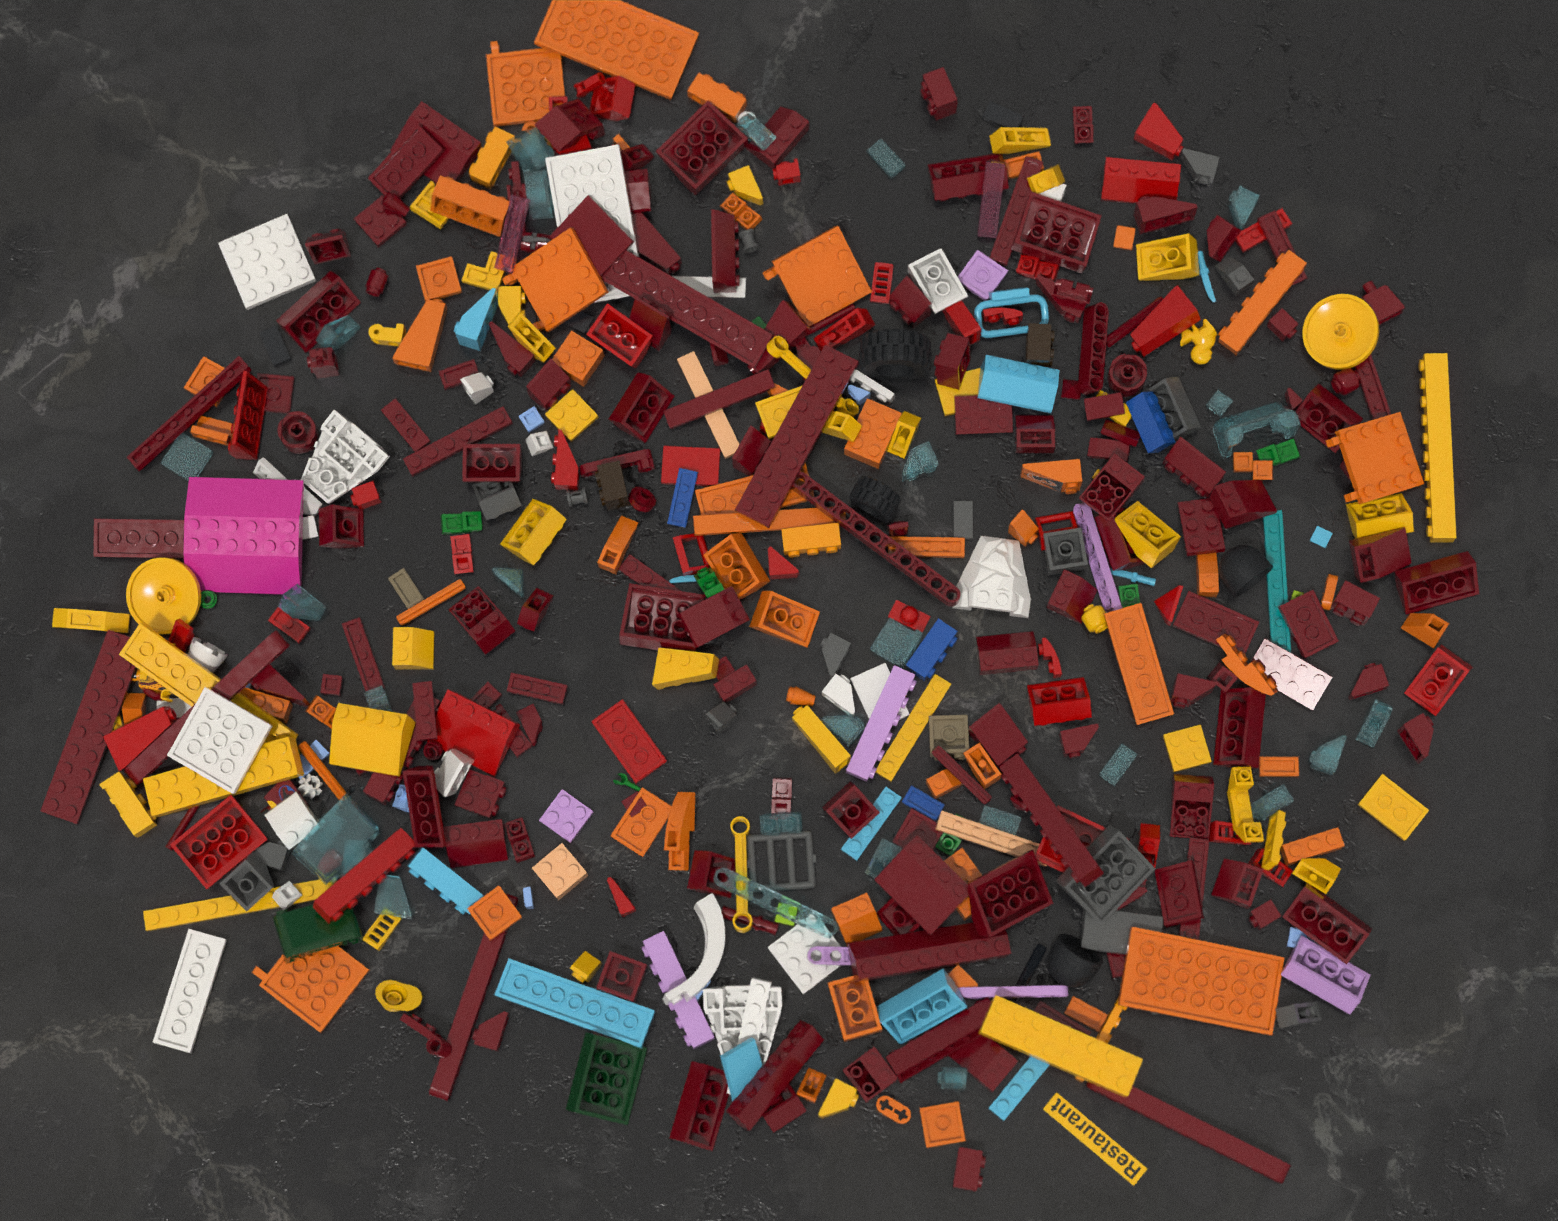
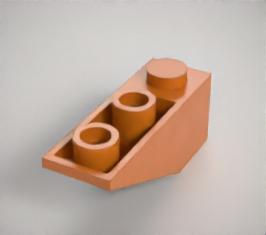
(617, 545)

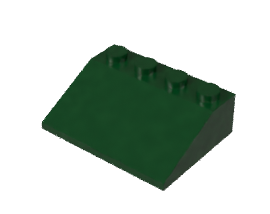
(606, 1078)

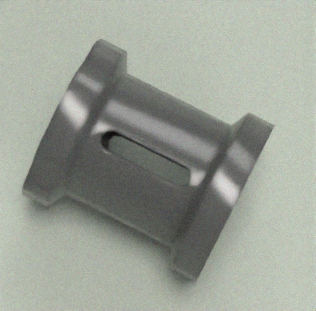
(749, 241)
(577, 497)

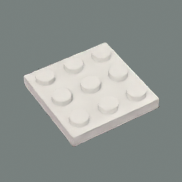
(792, 955)

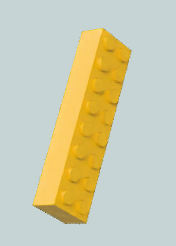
(187, 789)
(1060, 1046)

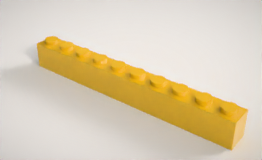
(1438, 447)

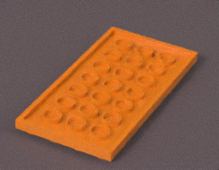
(619, 41)
(1201, 981)

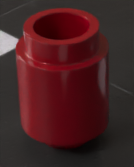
(376, 282)

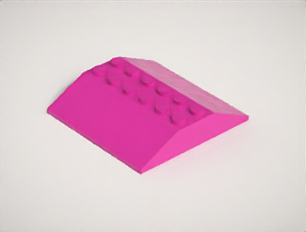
(244, 534)

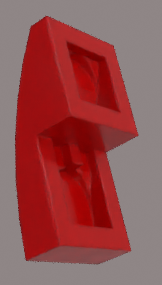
(462, 554)

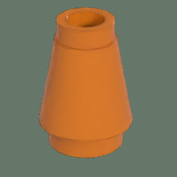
(799, 697)

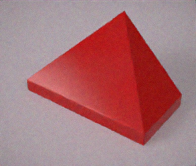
(1168, 603)

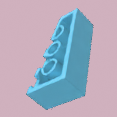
(444, 880)

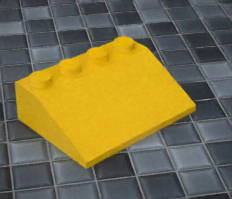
(370, 739)

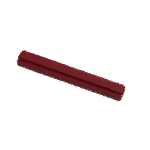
(1132, 323)
(969, 782)

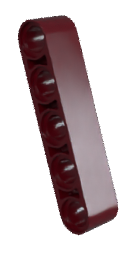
(1093, 348)

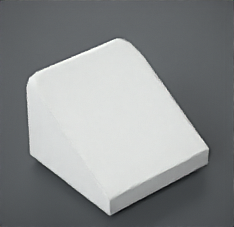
(538, 443)
(309, 527)
(286, 895)

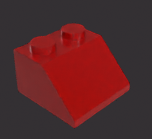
(613, 99)

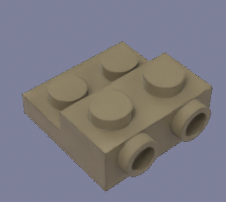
(950, 734)

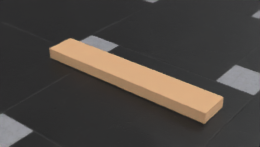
(717, 421)
(985, 835)

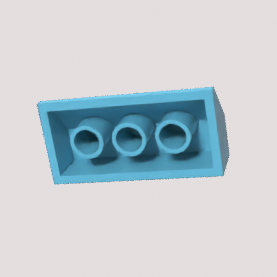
(1018, 383)
(921, 1007)

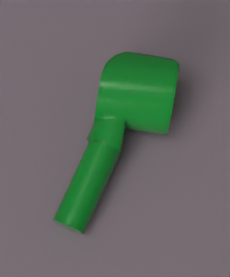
(624, 781)

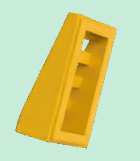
(376, 925)

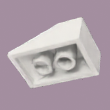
(937, 280)

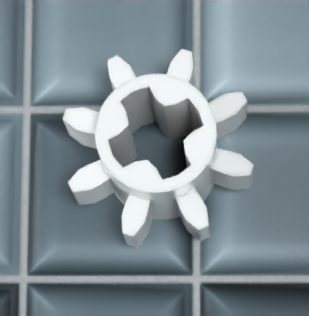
(310, 786)

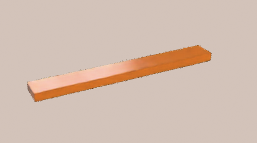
(738, 523)

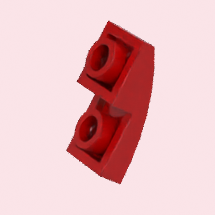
(1032, 266)
(1008, 315)
(1048, 653)

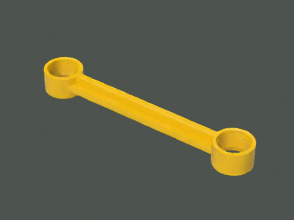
(783, 351)
(741, 868)

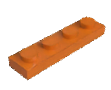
(931, 546)

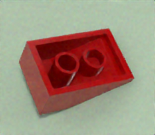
(1438, 680)

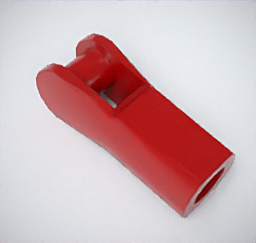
(590, 84)

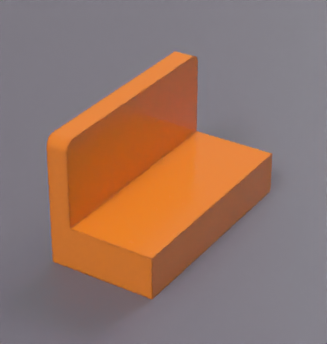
(212, 430)

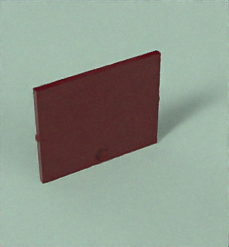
(598, 234)

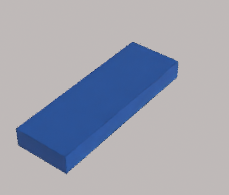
(682, 498)

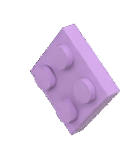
(982, 275)
(566, 816)

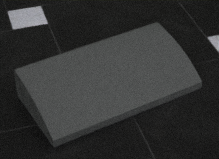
(1114, 932)

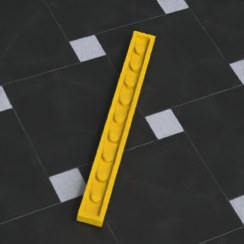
(224, 907)

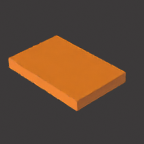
(642, 829)

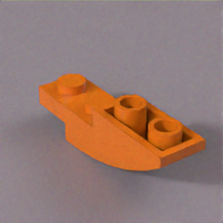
(1251, 673)
(679, 823)

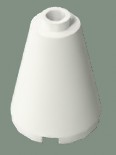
(206, 654)

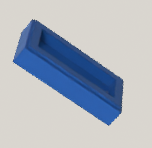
(923, 803)

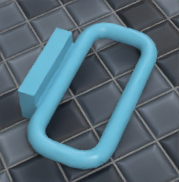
(1010, 297)

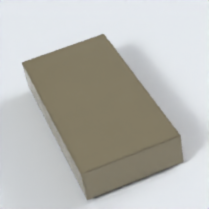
(406, 588)

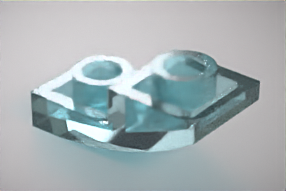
(780, 822)

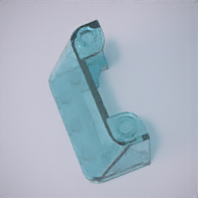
(1230, 429)
(336, 839)

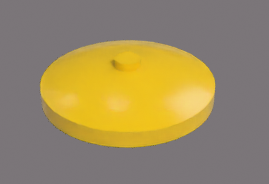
(1340, 331)
(162, 593)

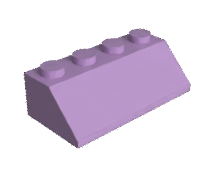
(1325, 975)

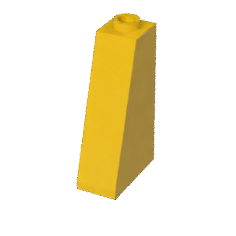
(821, 738)

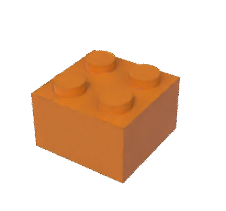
(578, 358)

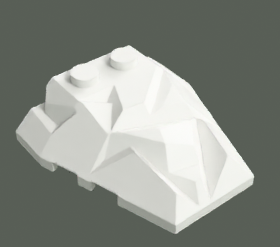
(341, 458)
(995, 578)
(726, 1011)

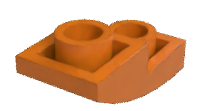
(742, 213)
(321, 711)

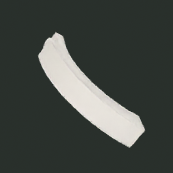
(714, 933)

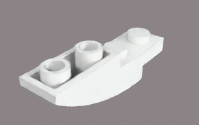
(265, 470)

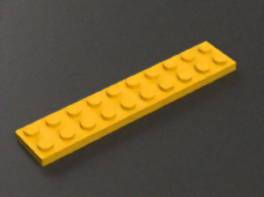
(185, 675)

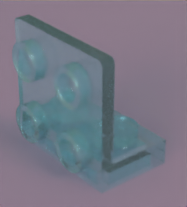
(896, 643)

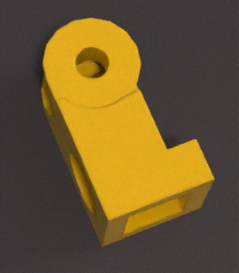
(387, 336)

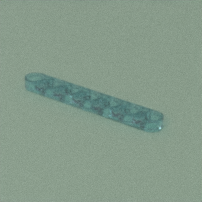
(765, 902)

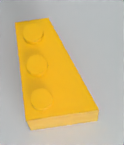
(680, 667)
(129, 804)

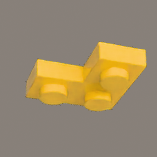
(484, 277)

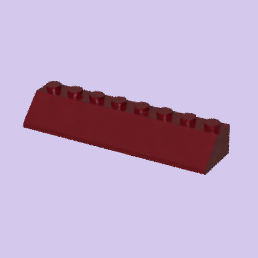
(924, 952)

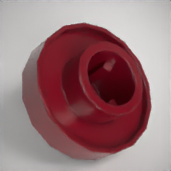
(642, 499)

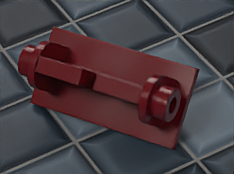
(1064, 290)

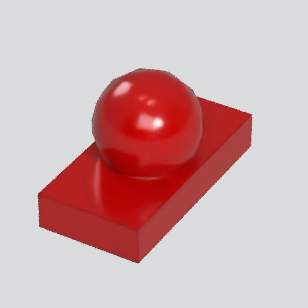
(909, 616)
(181, 635)

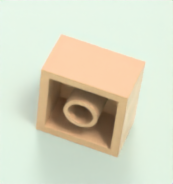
(560, 871)

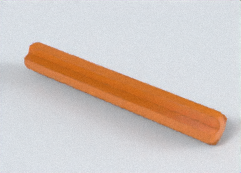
(430, 602)
(322, 770)

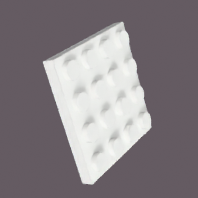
(267, 262)
(219, 740)

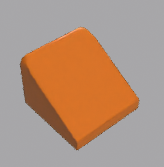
(1124, 237)

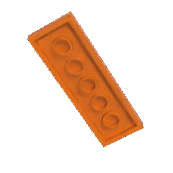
(725, 496)
(1138, 663)

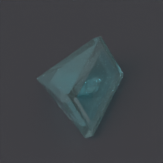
(512, 578)

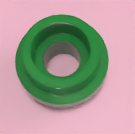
(204, 594)

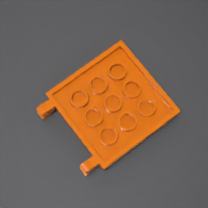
(522, 84)
(820, 276)
(558, 280)
(1378, 458)
(314, 984)

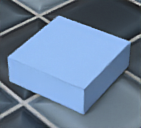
(531, 419)
(528, 897)

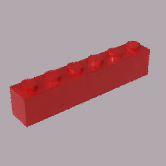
(364, 876)

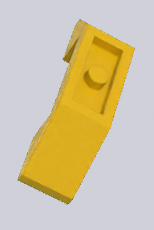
(91, 620)
(1240, 808)

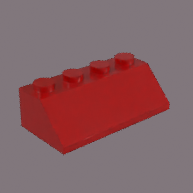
(1132, 179)

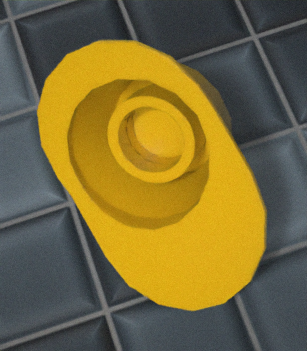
(398, 996)

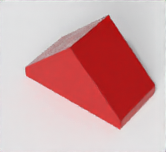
(779, 567)

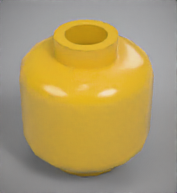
(1094, 618)

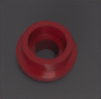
(429, 753)

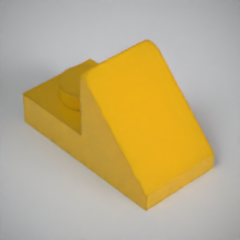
(1046, 179)

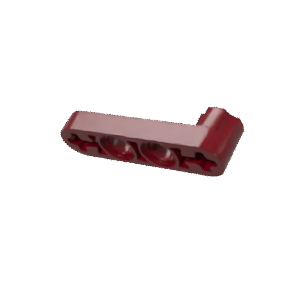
(641, 458)

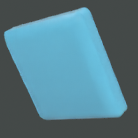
(1321, 537)

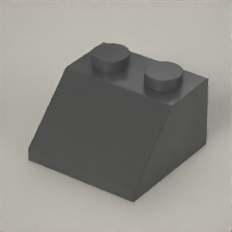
(496, 498)
(1065, 551)
(248, 881)

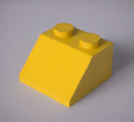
(413, 648)
(838, 1099)

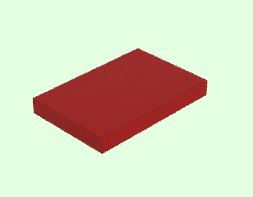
(702, 460)

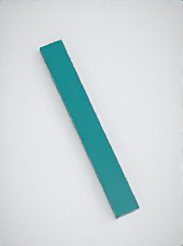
(1276, 578)

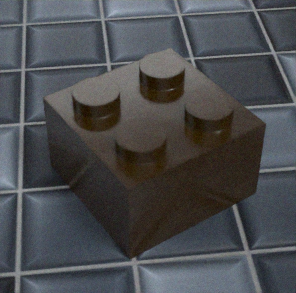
(1039, 343)
(613, 486)

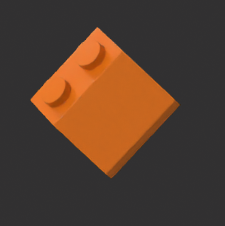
(857, 919)

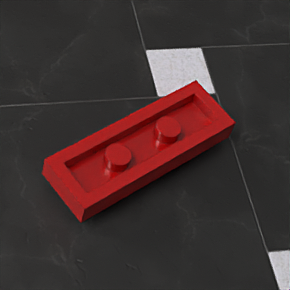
(1254, 235)

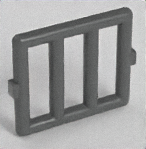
(792, 884)

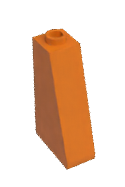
(422, 339)

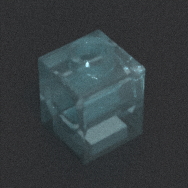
(378, 699)

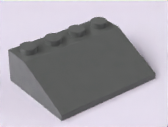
(1123, 873)

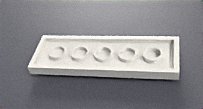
(189, 991)

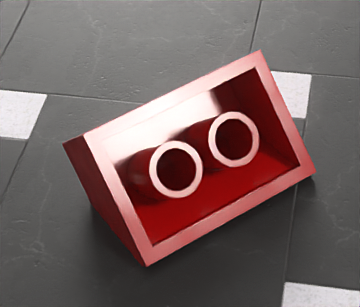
(620, 336)
(1059, 701)

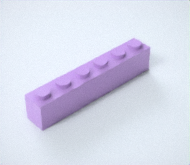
(880, 723)
(671, 975)

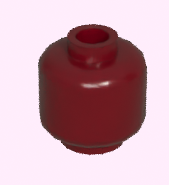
(1345, 381)

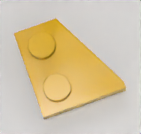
(423, 204)

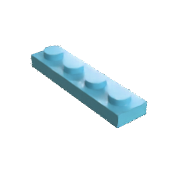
(885, 805)
(1018, 1087)

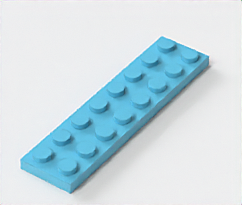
(575, 1003)

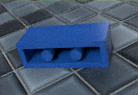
(1150, 422)
(932, 650)

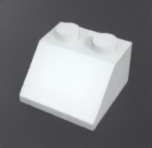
(452, 772)
(292, 820)

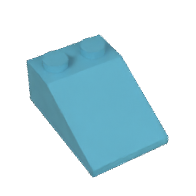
(474, 324)

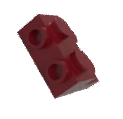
(481, 794)

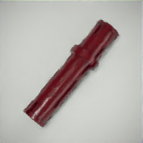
(758, 922)

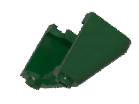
(306, 932)

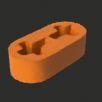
(1329, 591)
(896, 1105)

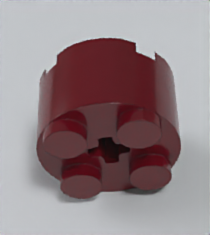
(1131, 365)
(289, 427)

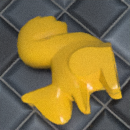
(1203, 338)

